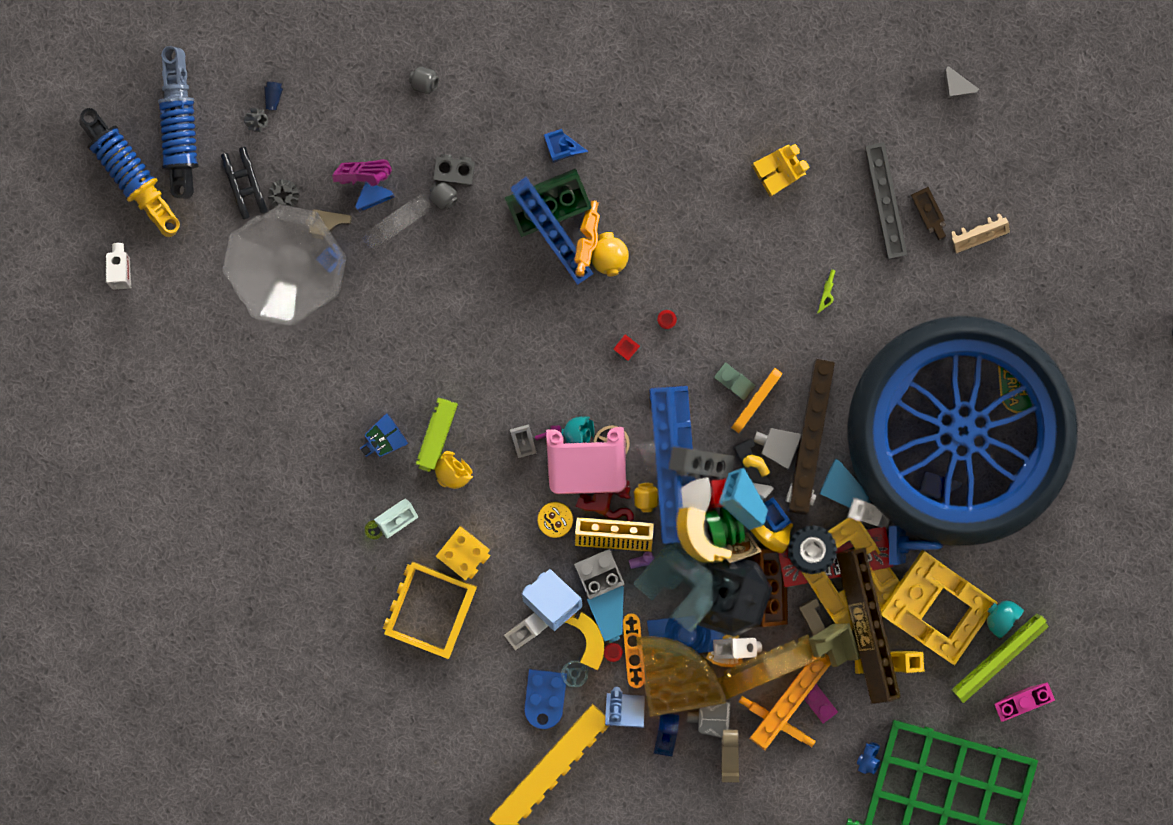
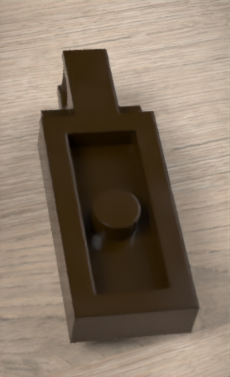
(929, 212)

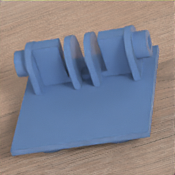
(624, 709)

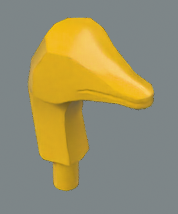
(774, 541)

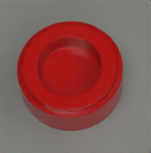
(613, 652)

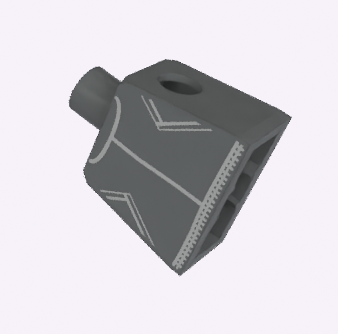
(711, 719)

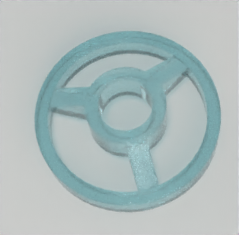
(578, 674)

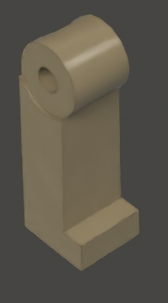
(811, 616)
(729, 756)

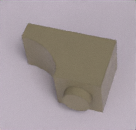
(334, 219)

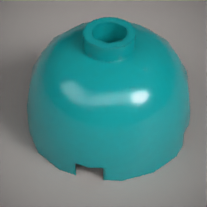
(578, 430)
(1002, 617)

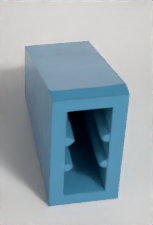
(842, 486)
(743, 500)
(609, 613)

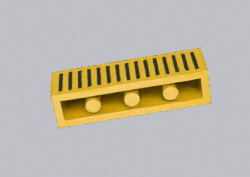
(614, 534)

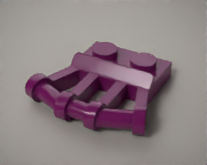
(369, 172)

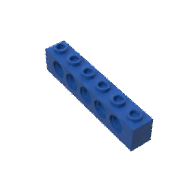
(549, 227)

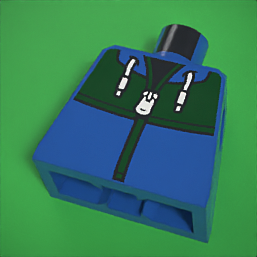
(383, 438)

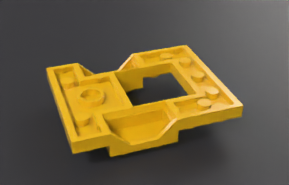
(917, 593)
(835, 602)

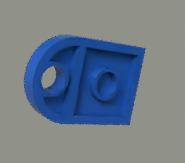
(544, 696)

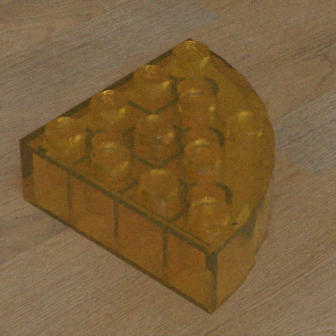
(767, 667)
(676, 676)

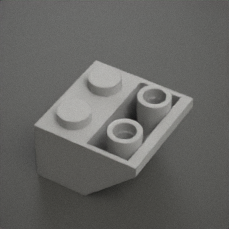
(599, 574)

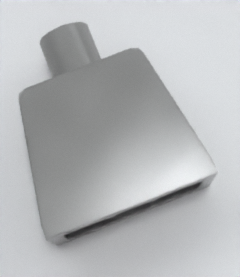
(778, 445)

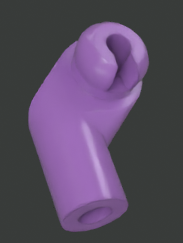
(644, 560)

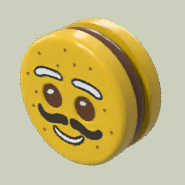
(555, 519)

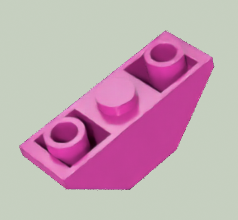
(1024, 701)

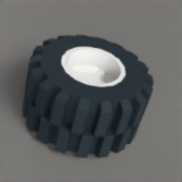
(812, 549)

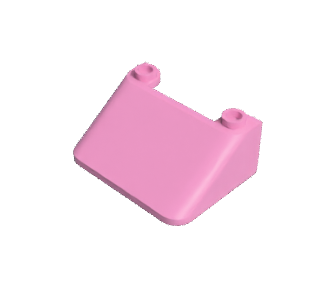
(587, 466)

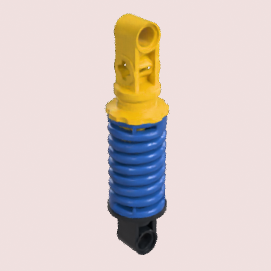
(126, 171)

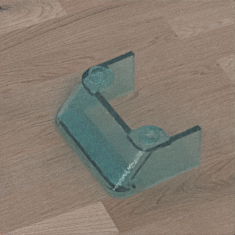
(669, 570)

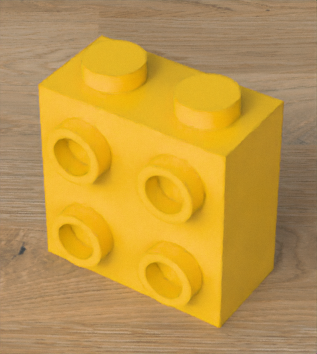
(463, 553)

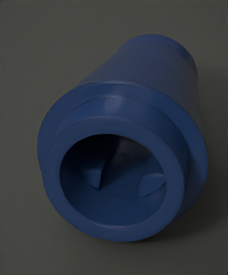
(272, 94)

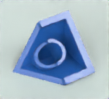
(562, 146)

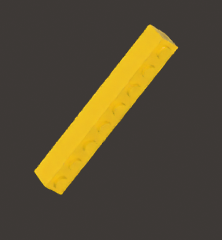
(553, 765)

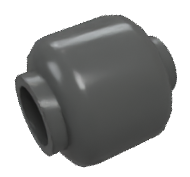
(424, 80)
(443, 195)

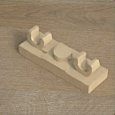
(980, 234)

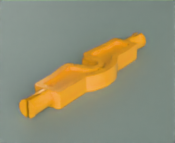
(586, 246)
(788, 728)

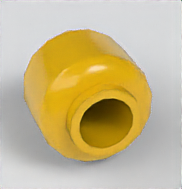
(646, 497)

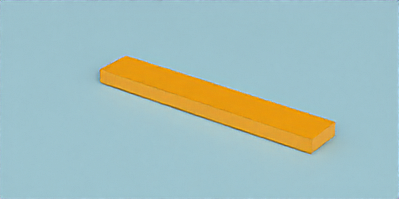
(789, 702)

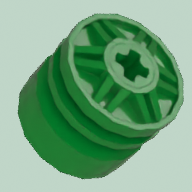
(724, 527)

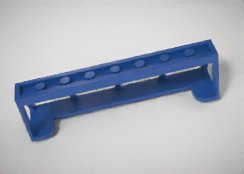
(670, 429)

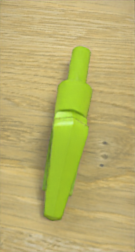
(826, 293)

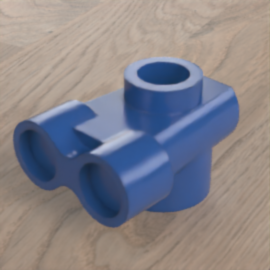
(867, 761)

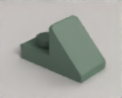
(734, 381)

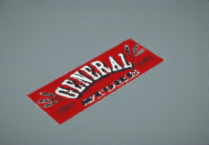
(794, 577)

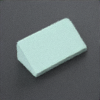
(396, 518)

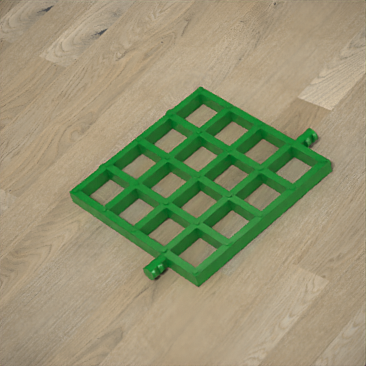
(953, 776)

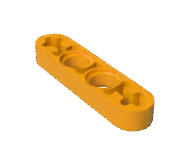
(756, 400)
(630, 650)

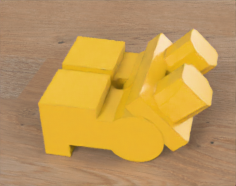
(787, 165)

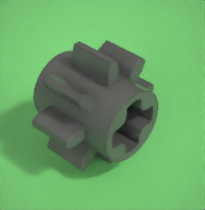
(256, 120)

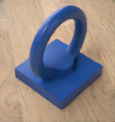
(900, 544)

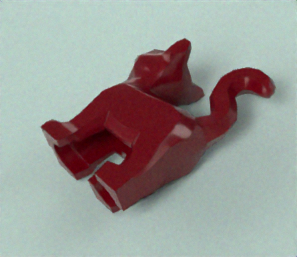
(601, 503)

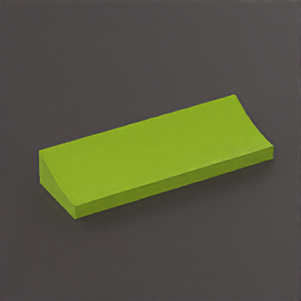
(1000, 657)

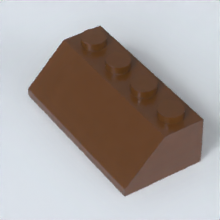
(777, 606)

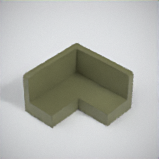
(837, 642)

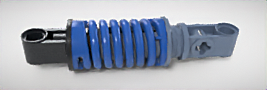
(175, 121)

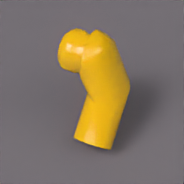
(757, 462)

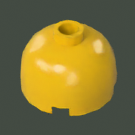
(452, 472)

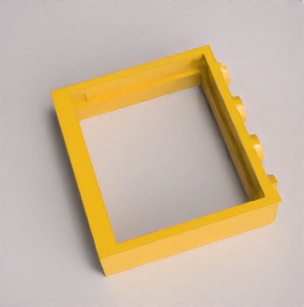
(396, 607)

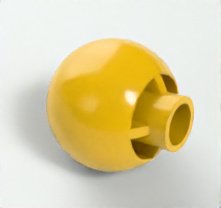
(609, 255)

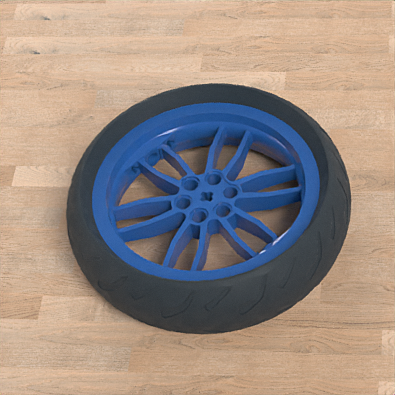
(1036, 481)

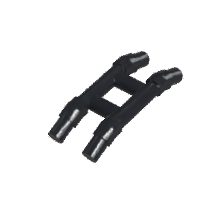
(247, 171)

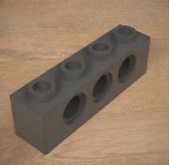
(700, 463)

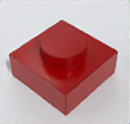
(626, 347)

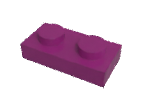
(820, 704)

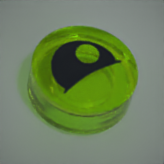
(372, 530)

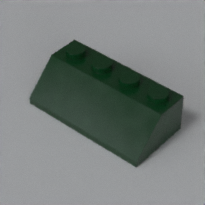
(561, 194)

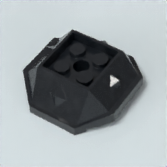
(746, 598)

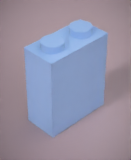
(551, 599)

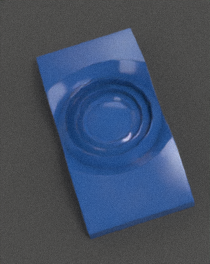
(699, 638)

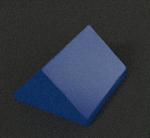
(372, 196)

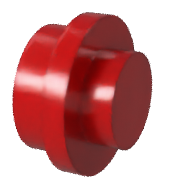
(666, 319)

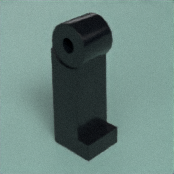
(742, 451)

